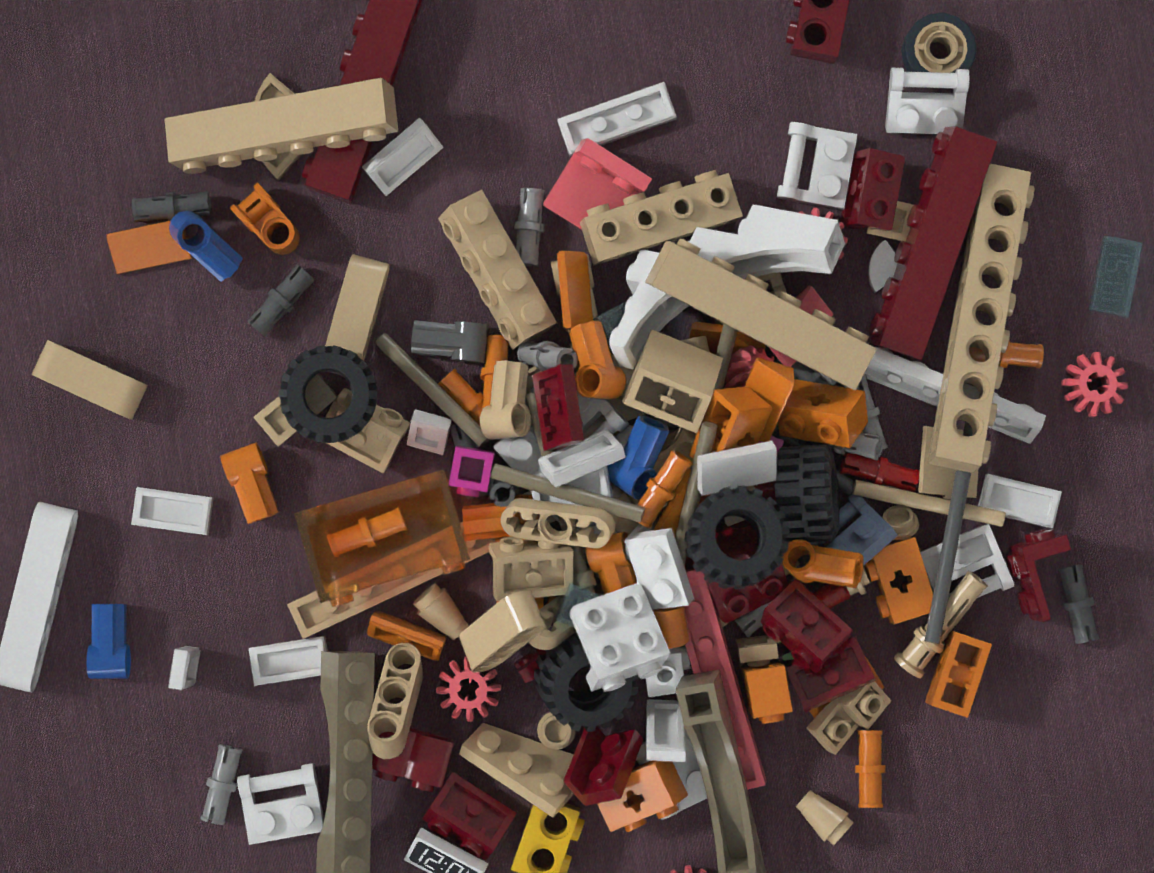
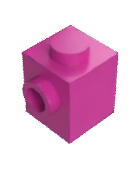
(471, 470)

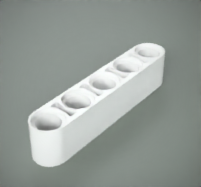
(36, 595)

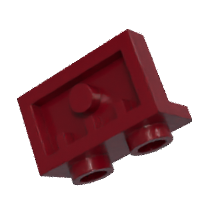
(873, 190)
(558, 407)
(804, 626)
(841, 674)
(602, 765)
(468, 817)

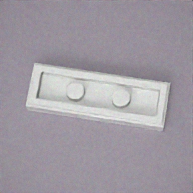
(618, 117)

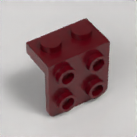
(740, 543)
(1021, 565)

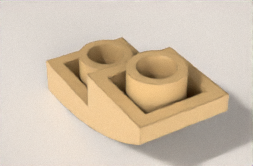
(844, 715)

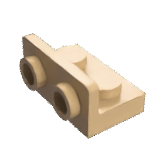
(377, 440)
(531, 566)

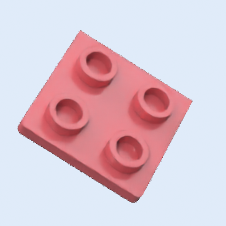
(591, 180)

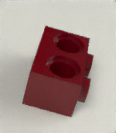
(828, 21)

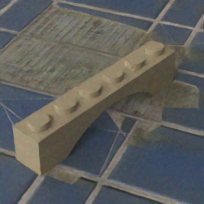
(348, 701)
(714, 742)

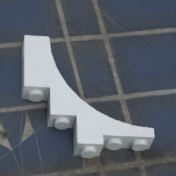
(765, 244)

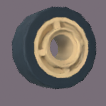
(942, 29)

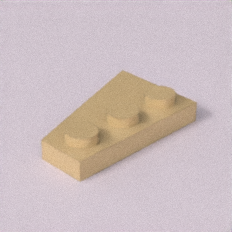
(521, 765)

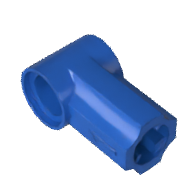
(205, 246)
(641, 455)
(109, 654)

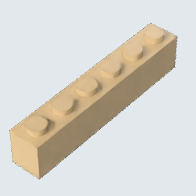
(281, 125)
(760, 314)

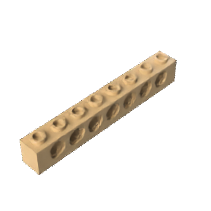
(948, 446)

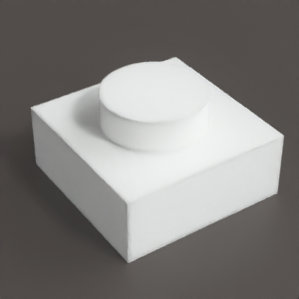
(429, 432)

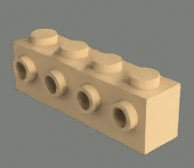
(660, 218)
(496, 269)

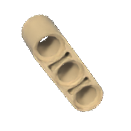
(358, 304)
(89, 379)
(502, 631)
(395, 684)

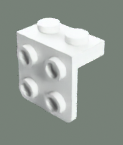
(658, 566)
(619, 637)

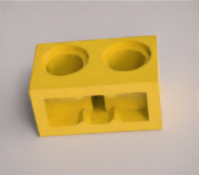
(538, 836)

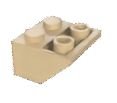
(673, 381)

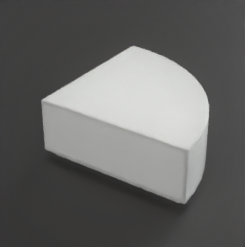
(881, 266)

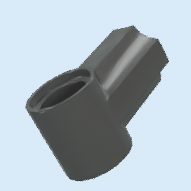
(459, 341)

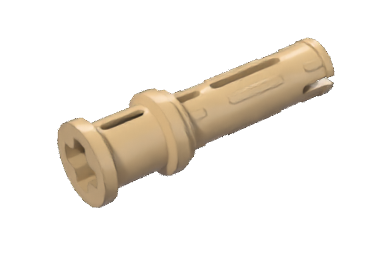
(919, 652)

